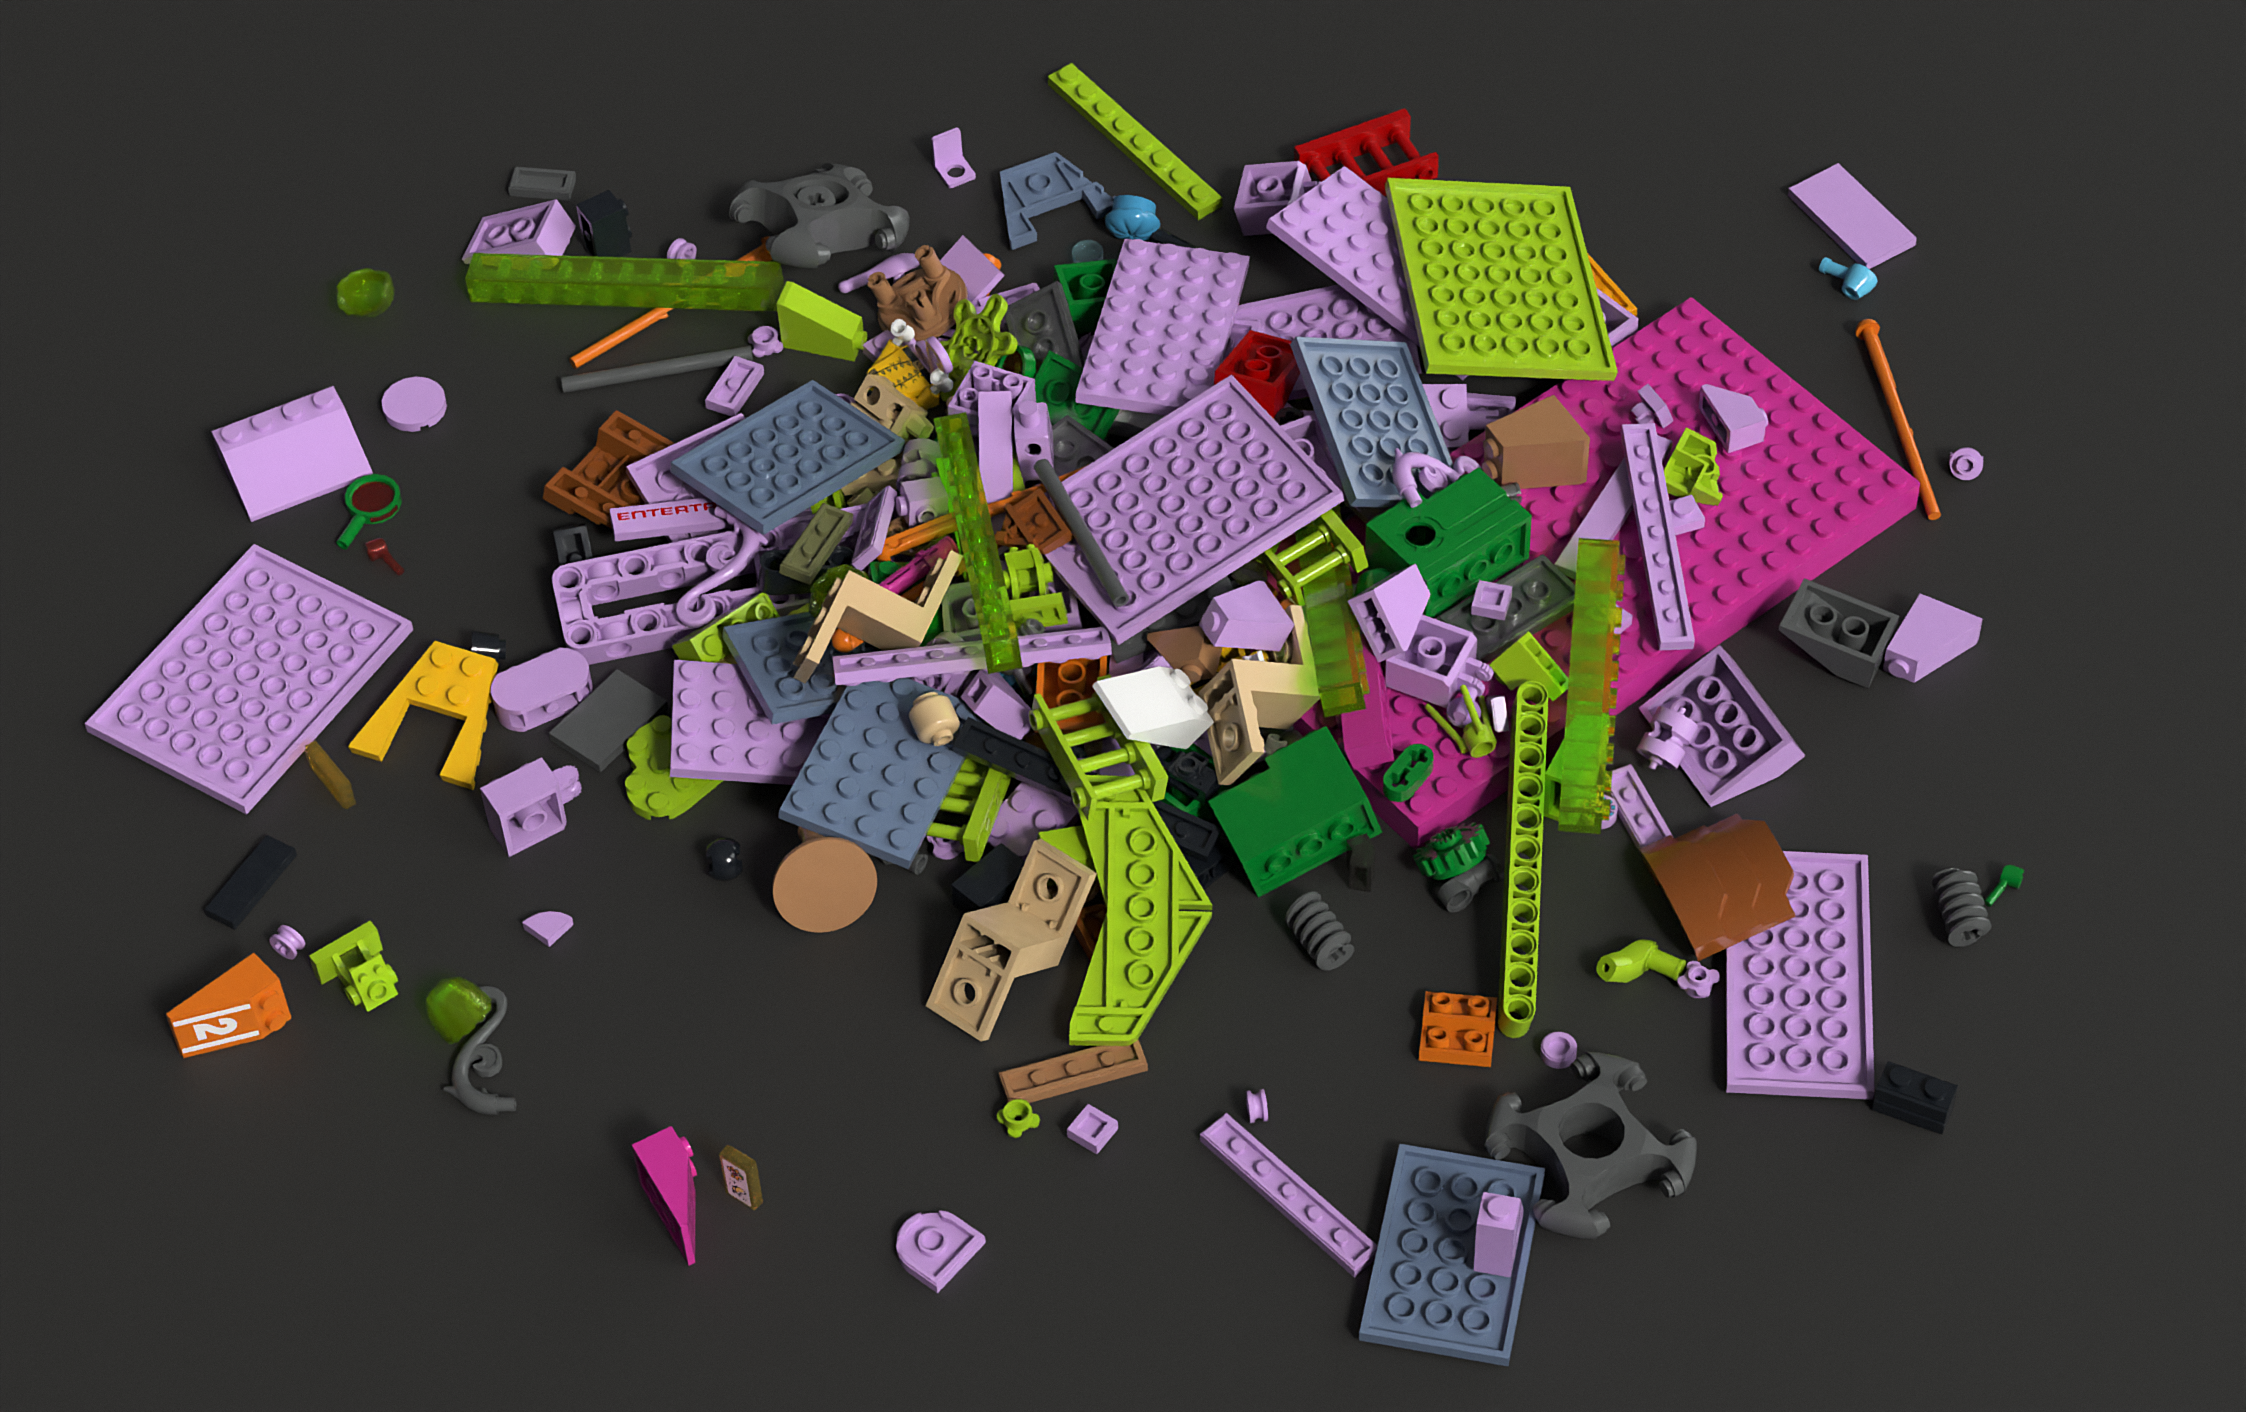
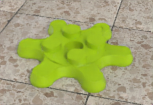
(978, 330)

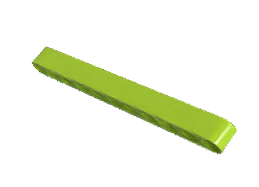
(1520, 870)

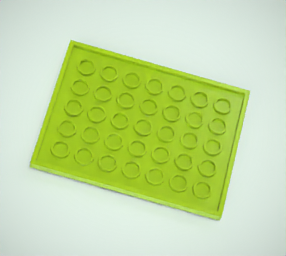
(1499, 280)

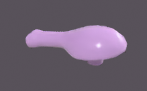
(892, 267)

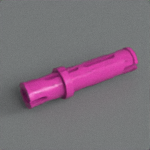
(919, 566)

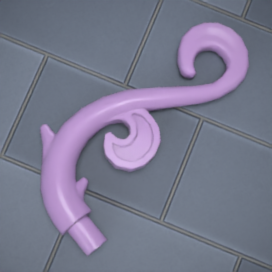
(931, 354)
(1432, 476)
(724, 570)

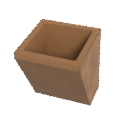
(1537, 447)

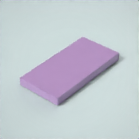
(1852, 216)

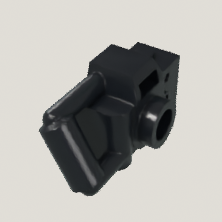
(1189, 773)

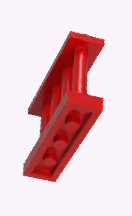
(1369, 138)

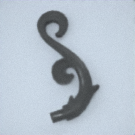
(490, 1064)

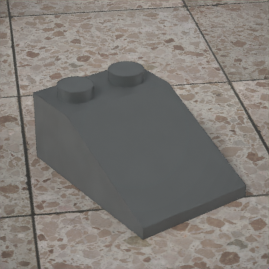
(1839, 631)

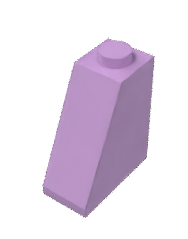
(1391, 611)
(1247, 619)
(1930, 638)
(1497, 1234)

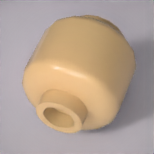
(934, 719)

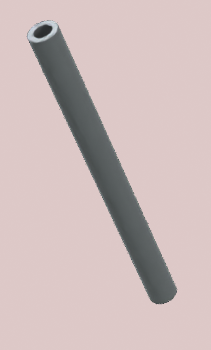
(654, 369)
(1081, 533)

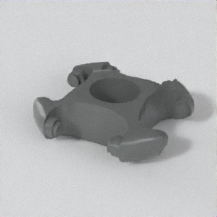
(810, 233)
(1596, 1111)

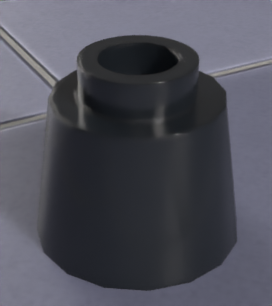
(489, 645)

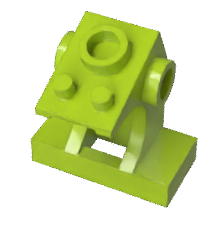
(1030, 573)
(365, 977)

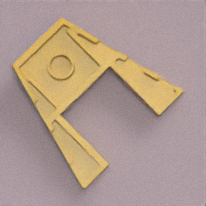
(446, 683)

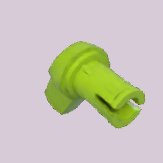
(1635, 960)

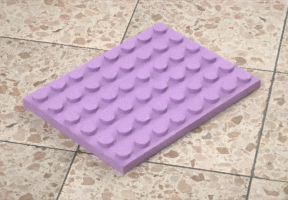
(1188, 505)
(249, 678)

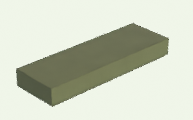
(816, 543)

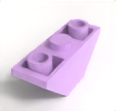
(998, 704)

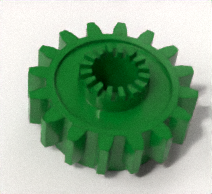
(1452, 851)

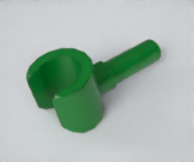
(2010, 876)

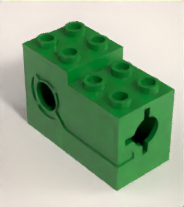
(1453, 538)
(1294, 812)

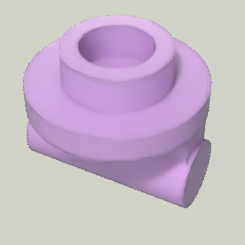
(1966, 463)
(1457, 710)

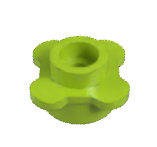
(1015, 1109)

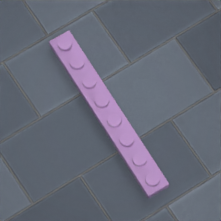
(1657, 537)
(967, 656)

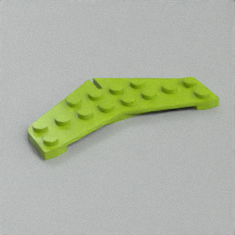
(1143, 930)

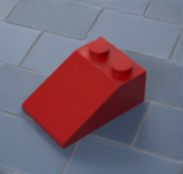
(1263, 368)

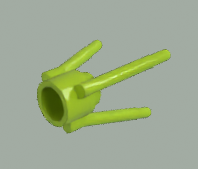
(1477, 736)

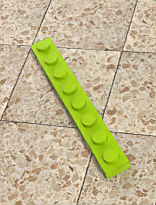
(1135, 141)

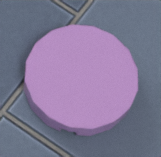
(414, 403)

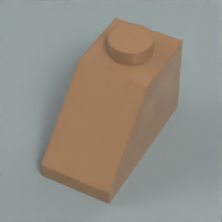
(1188, 651)

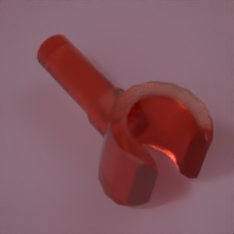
(378, 549)

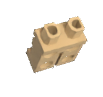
(892, 409)

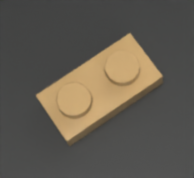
(876, 479)

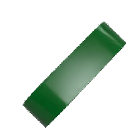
(1403, 769)

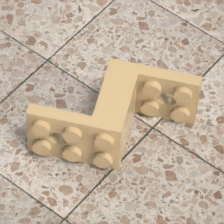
(875, 614)
(1256, 696)
(1010, 940)

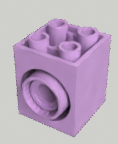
(985, 378)

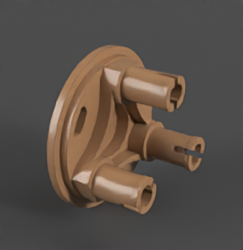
(921, 297)
(824, 883)

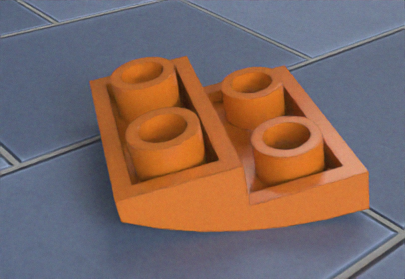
(1458, 1029)

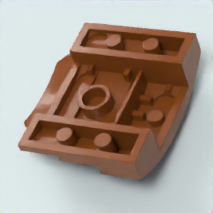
(601, 476)
(1722, 882)

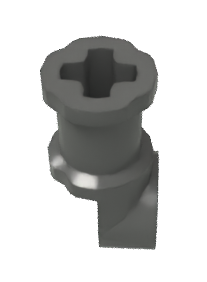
(1460, 890)

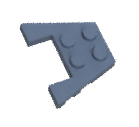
(1041, 187)

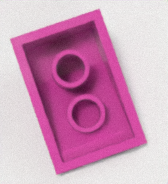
(668, 1182)

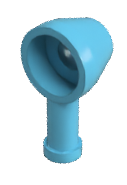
(1857, 278)

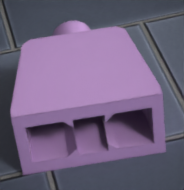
(1032, 426)

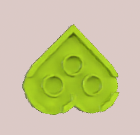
(650, 785)

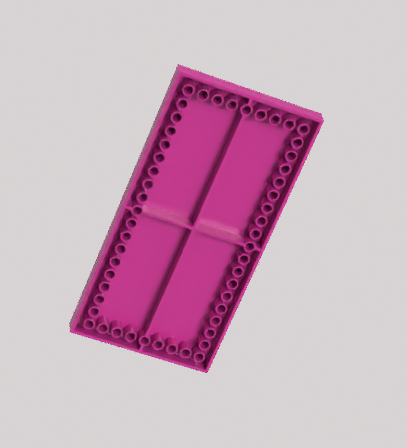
(1782, 518)

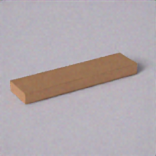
(1072, 1072)

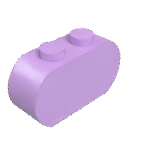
(541, 689)

